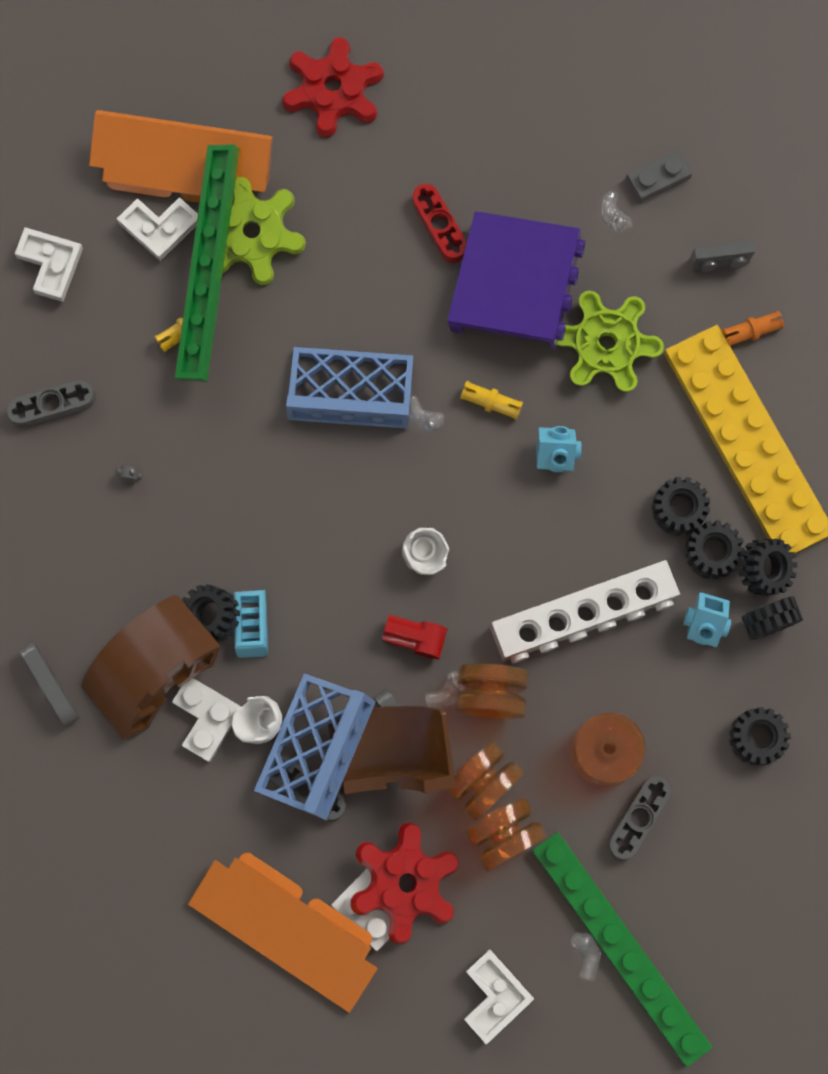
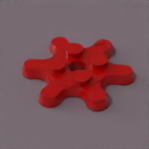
(333, 104)
(384, 887)

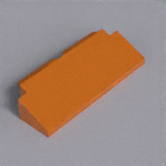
(168, 155)
(301, 938)

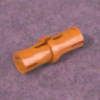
(753, 328)

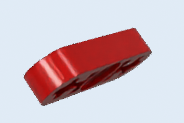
(439, 210)

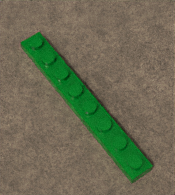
(207, 263)
(622, 949)

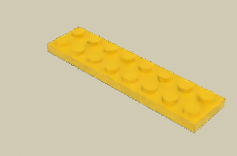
(748, 440)

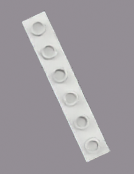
(655, 578)

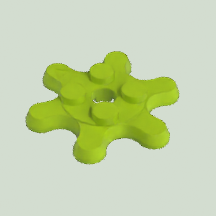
(273, 235)
(619, 325)

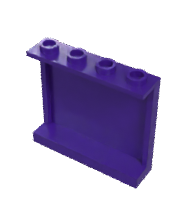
(516, 278)

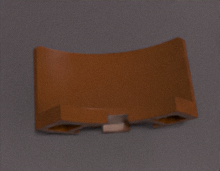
(145, 661)
(402, 747)

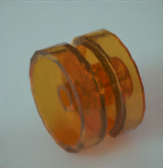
(492, 691)
(626, 744)
(482, 778)
(503, 830)

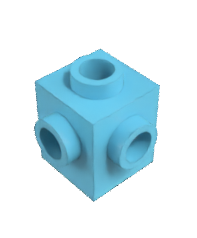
(557, 449)
(708, 620)

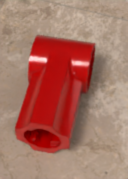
(423, 638)

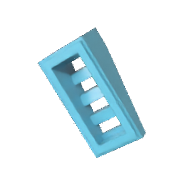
(251, 643)

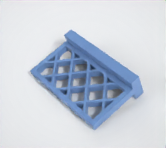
(353, 410)
(334, 761)

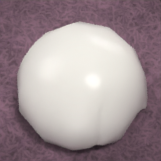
(425, 551)
(257, 720)

